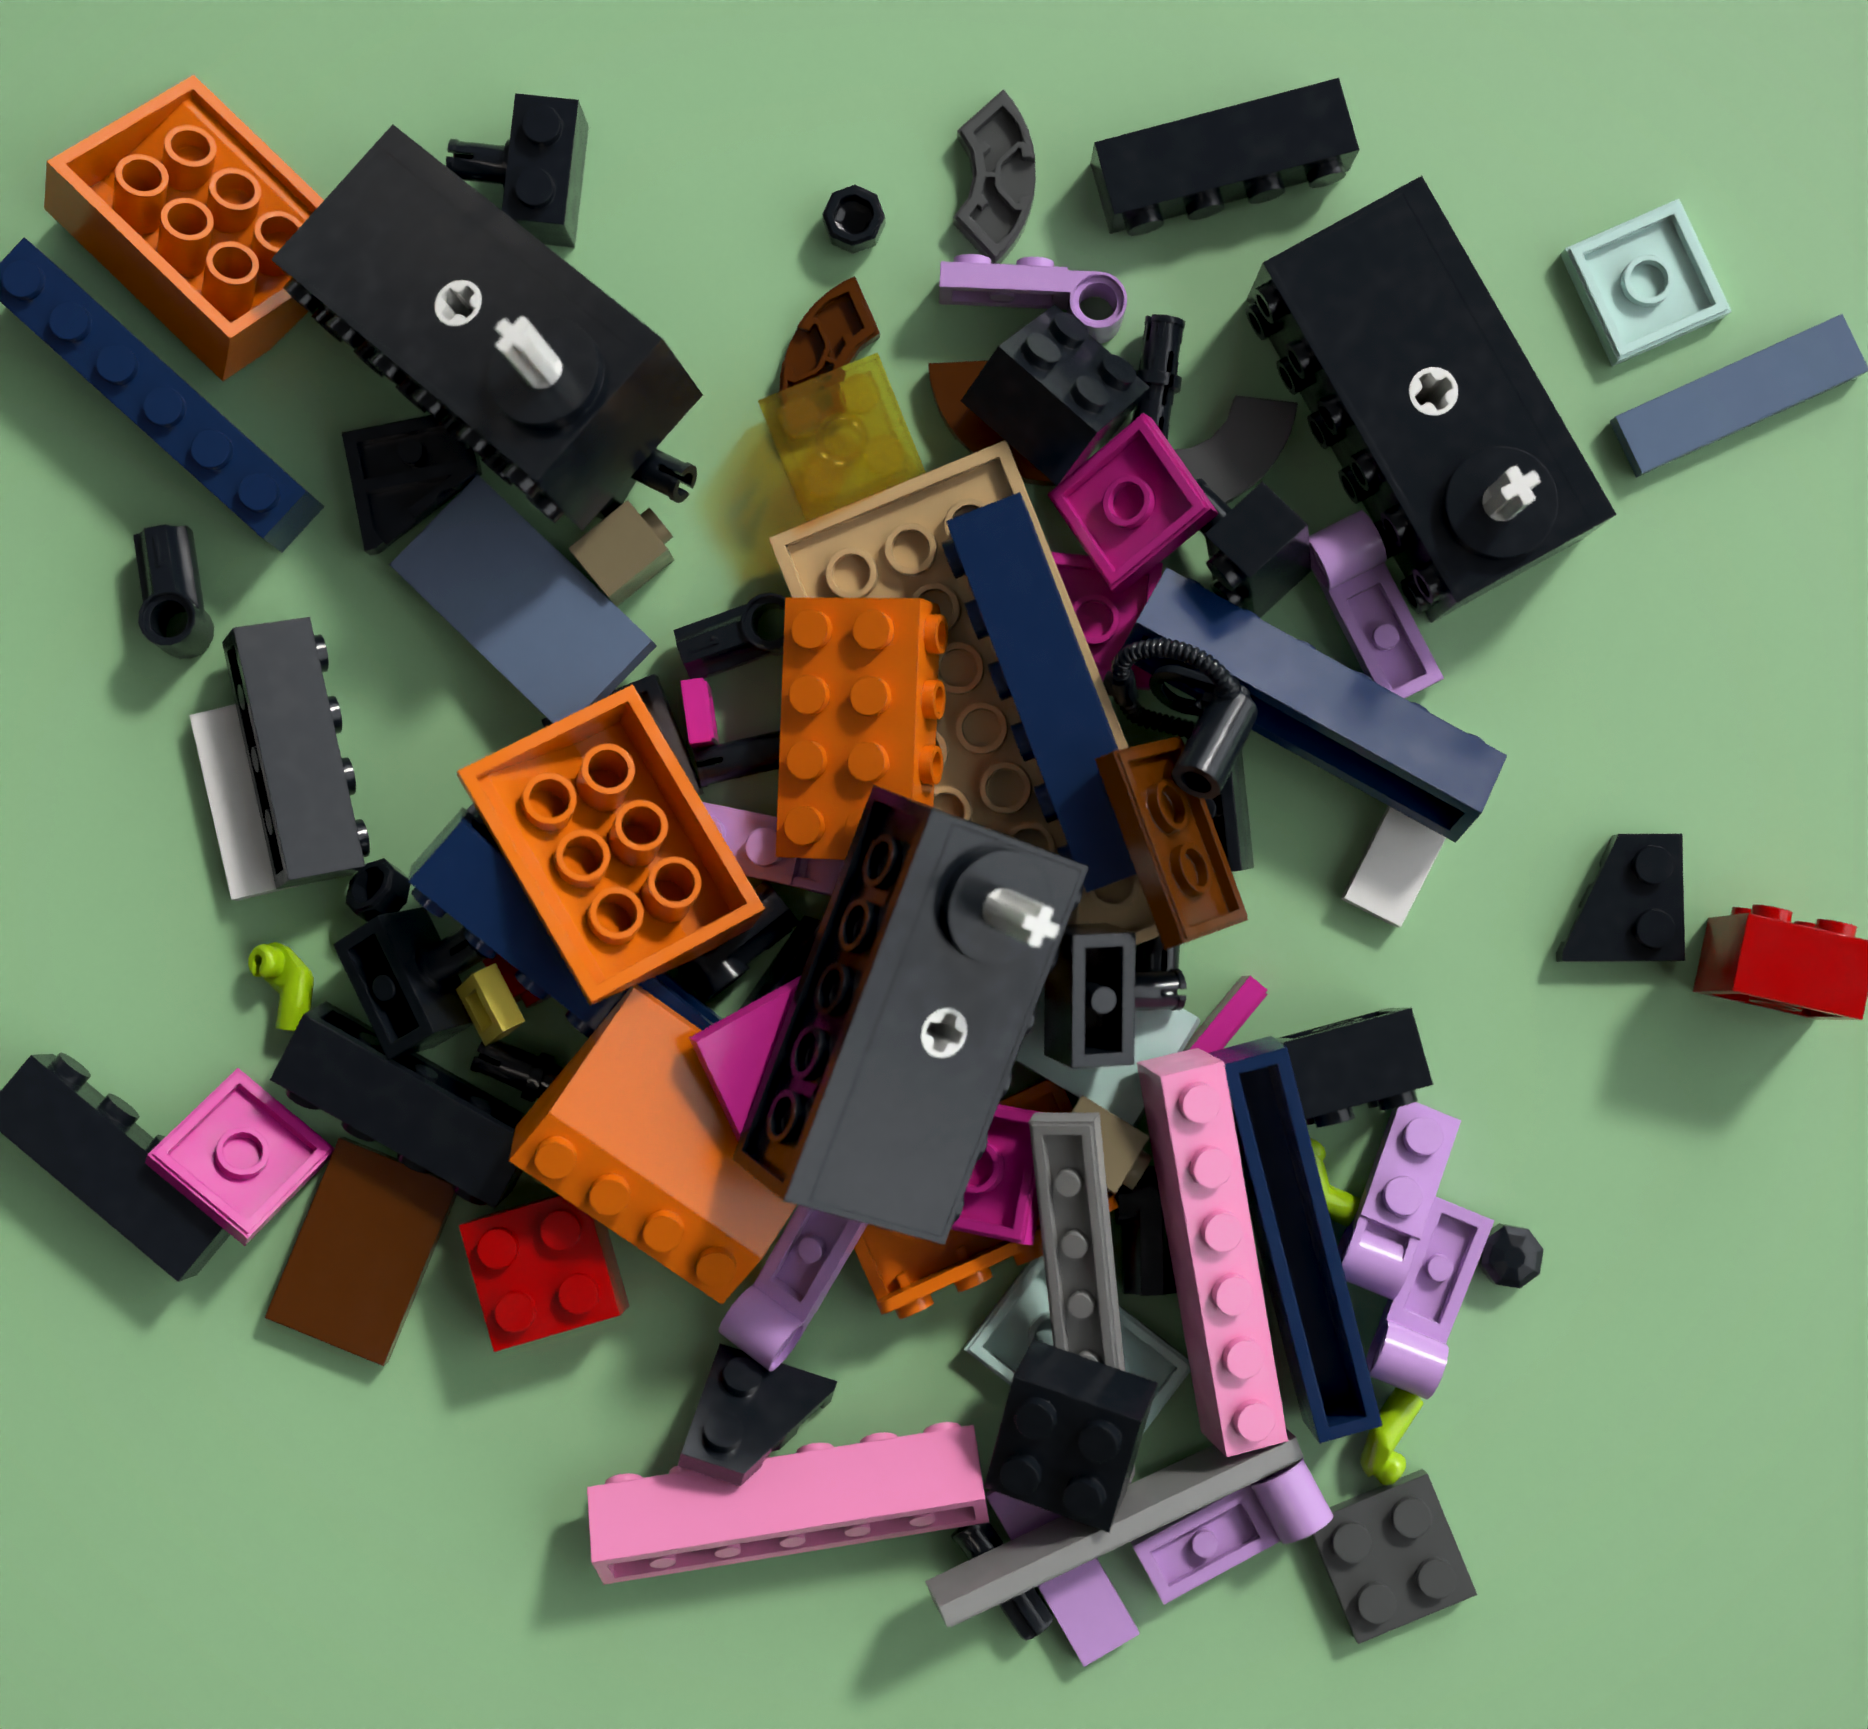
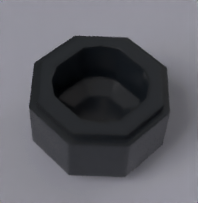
(854, 219)
(377, 890)
(1511, 1256)

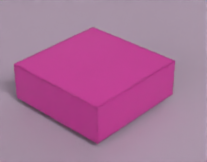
(699, 713)

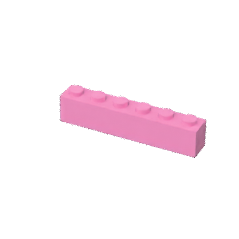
(1212, 1250)
(788, 1505)

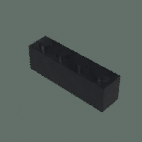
(1224, 157)
(295, 752)
(403, 1103)
(101, 1158)

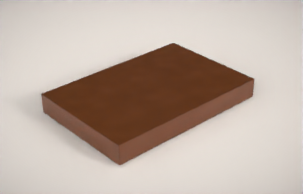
(1171, 843)
(362, 1251)

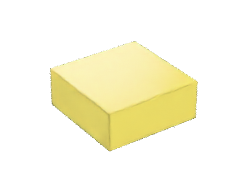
(490, 1004)

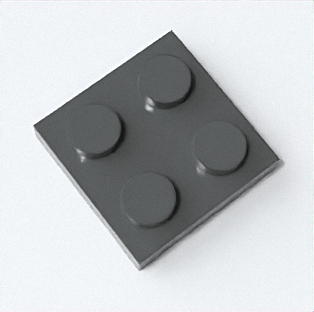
(1392, 1557)

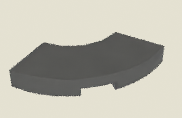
(1002, 178)
(1242, 446)

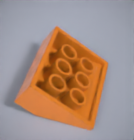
(188, 220)
(612, 845)
(649, 1150)

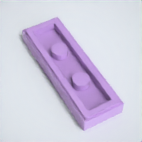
(1080, 1598)

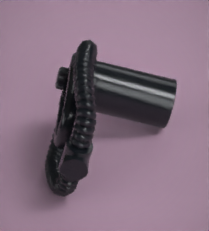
(1223, 710)

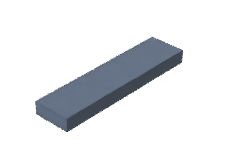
(1739, 395)

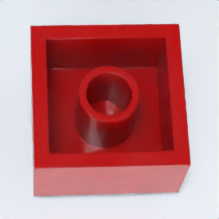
(1785, 965)
(542, 1270)

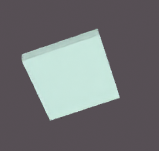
(1645, 282)

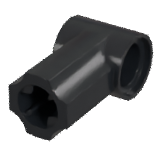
(171, 586)
(728, 638)
(728, 962)
(1144, 1239)

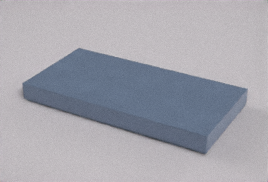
(522, 603)

